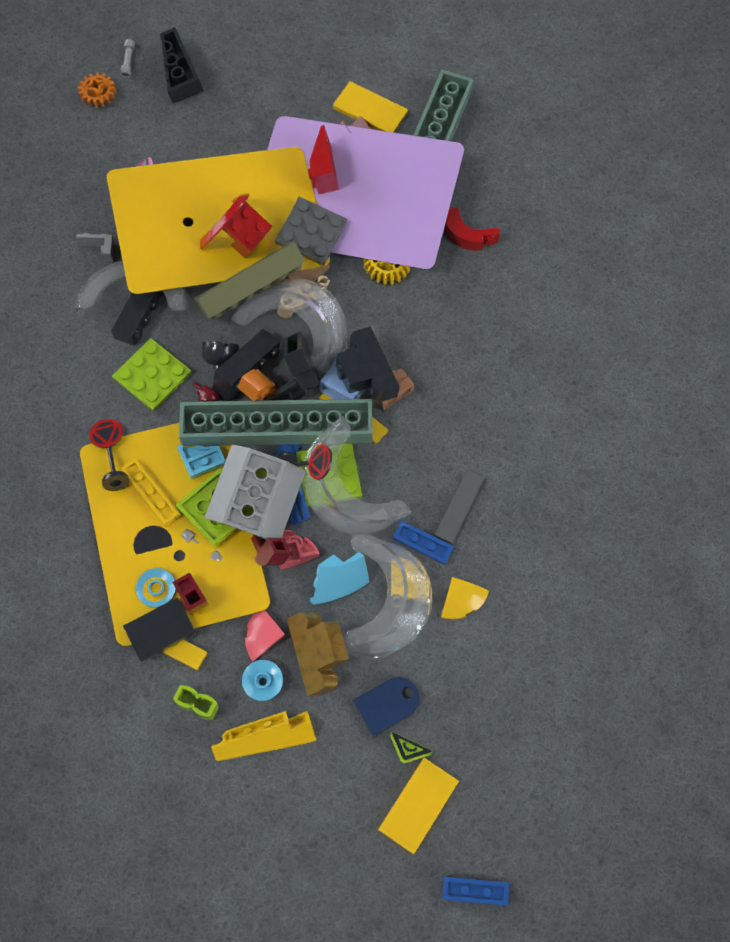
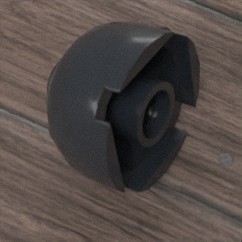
(217, 352)

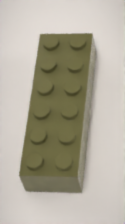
(253, 278)

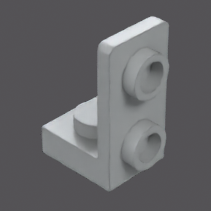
(104, 241)

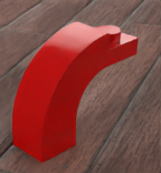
(465, 236)

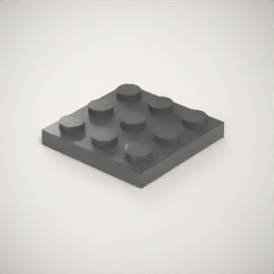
(312, 230)

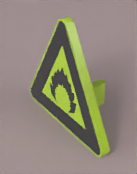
(408, 749)

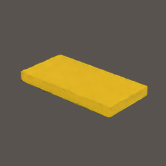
(379, 111)
(418, 805)

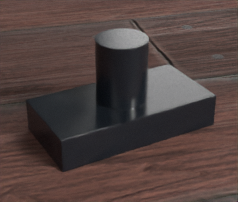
(285, 391)

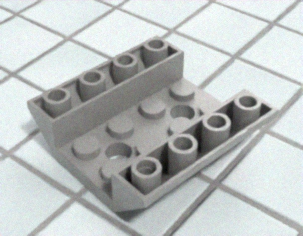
(270, 497)

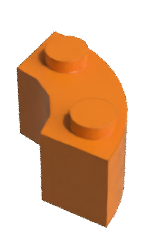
(256, 385)

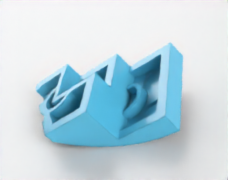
(339, 578)

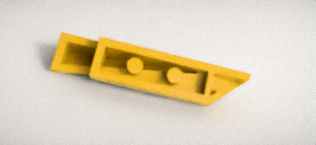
(265, 735)

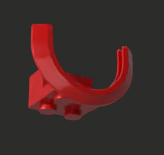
(242, 225)

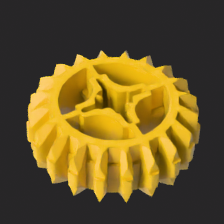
(385, 271)

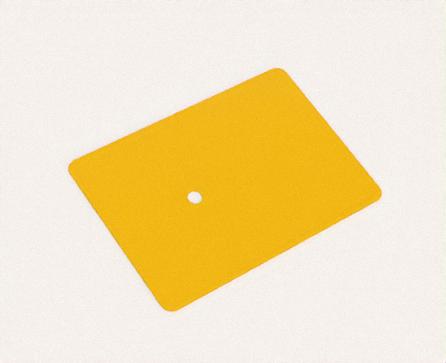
(156, 199)
(230, 586)

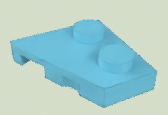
(201, 459)

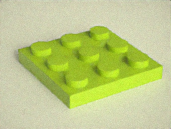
(152, 374)
(346, 468)
(195, 507)

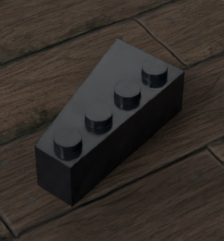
(180, 73)
(251, 356)

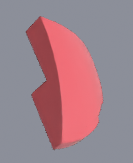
(301, 550)
(261, 634)

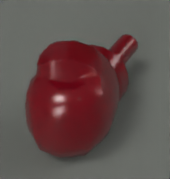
(206, 393)

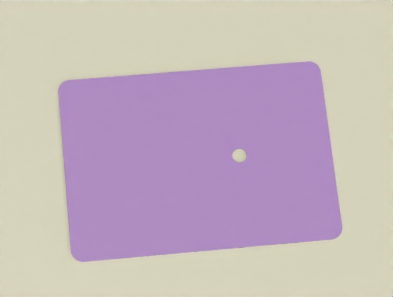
(389, 188)

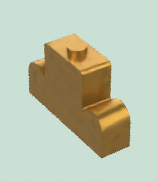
(318, 650)

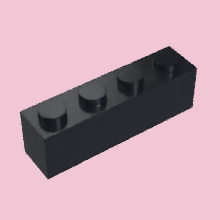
(135, 316)

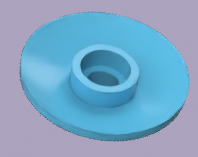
(155, 572)
(257, 671)

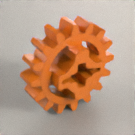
(96, 90)

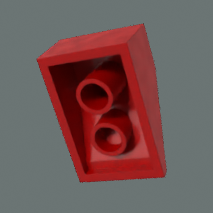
(322, 166)

